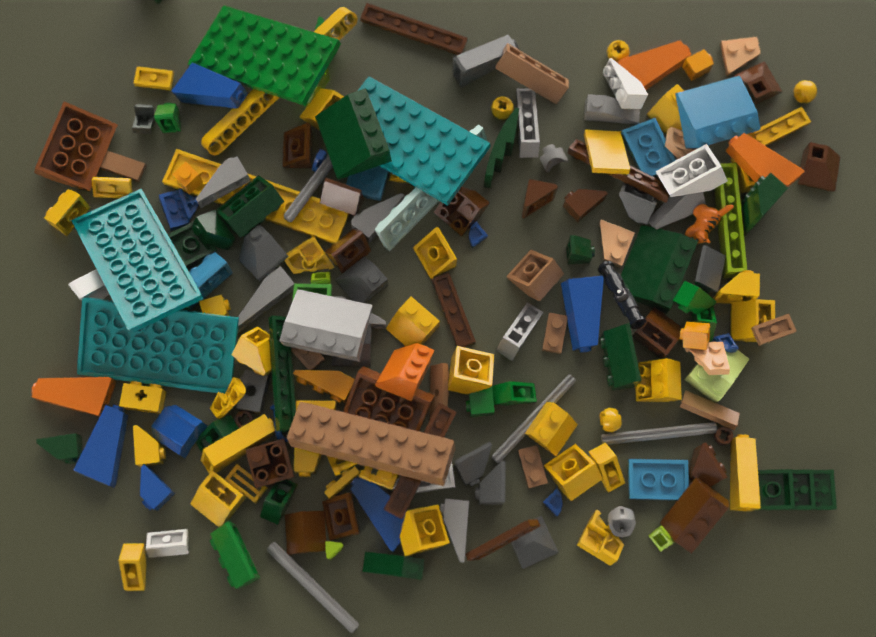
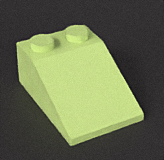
(716, 386)

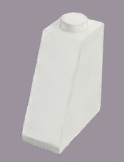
(89, 286)

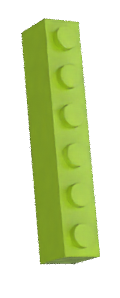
(731, 224)

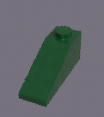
(393, 565)

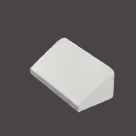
(167, 543)

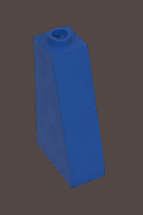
(208, 88)
(583, 310)
(104, 448)
(373, 502)

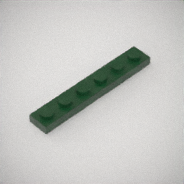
(282, 376)

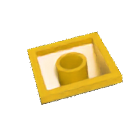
(435, 253)

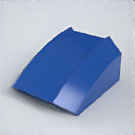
(177, 429)

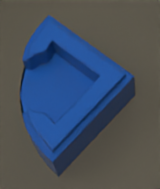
(320, 157)
(476, 234)
(729, 344)
(554, 502)

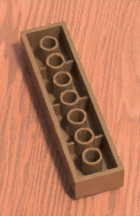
(371, 443)

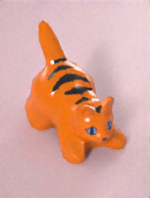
(706, 220)

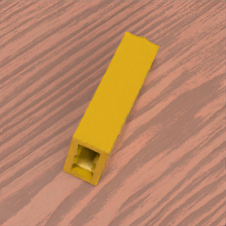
(234, 445)
(306, 461)
(744, 474)

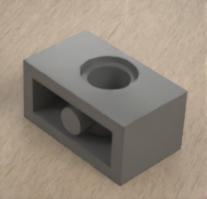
(255, 403)

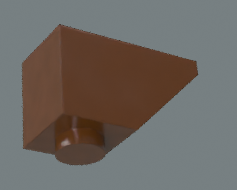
(582, 202)

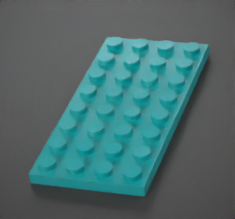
(424, 145)
(136, 261)
(177, 351)

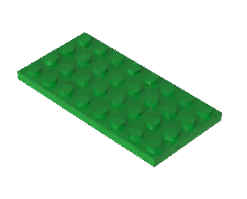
(266, 54)

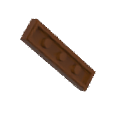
(453, 310)
(503, 540)

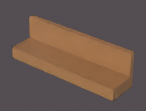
(532, 74)

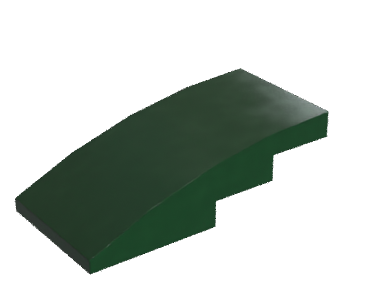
(502, 147)
(190, 247)
(797, 489)

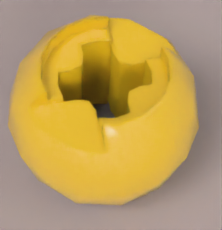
(618, 45)
(805, 91)
(503, 102)
(610, 420)

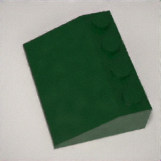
(353, 135)
(657, 266)

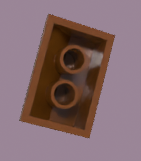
(694, 514)

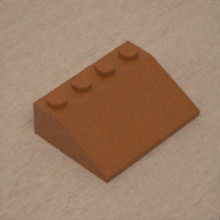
(75, 147)
(380, 405)

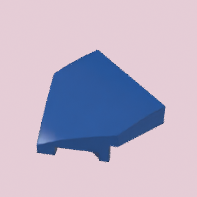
(178, 208)

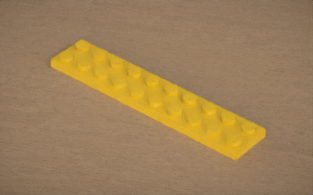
(312, 220)

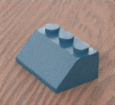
(210, 275)

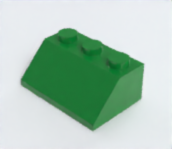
(234, 555)

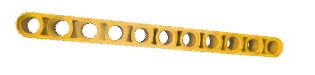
(257, 97)

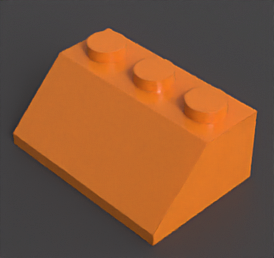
(405, 370)

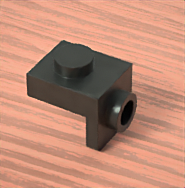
(144, 119)

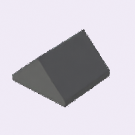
(709, 270)

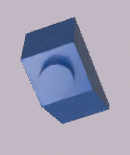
(153, 489)

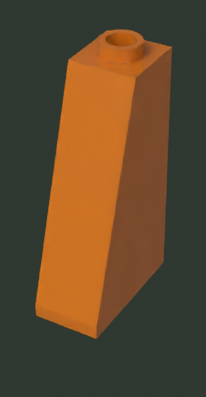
(656, 63)
(760, 160)
(78, 394)

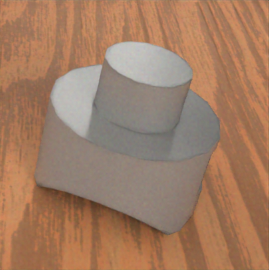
(552, 157)
(620, 518)

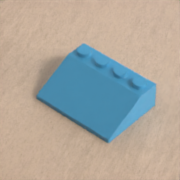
(716, 112)

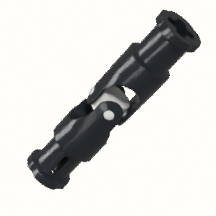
(616, 285)

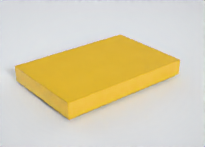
(606, 152)

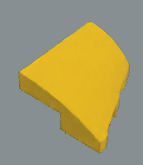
(308, 257)
(225, 402)
(600, 540)

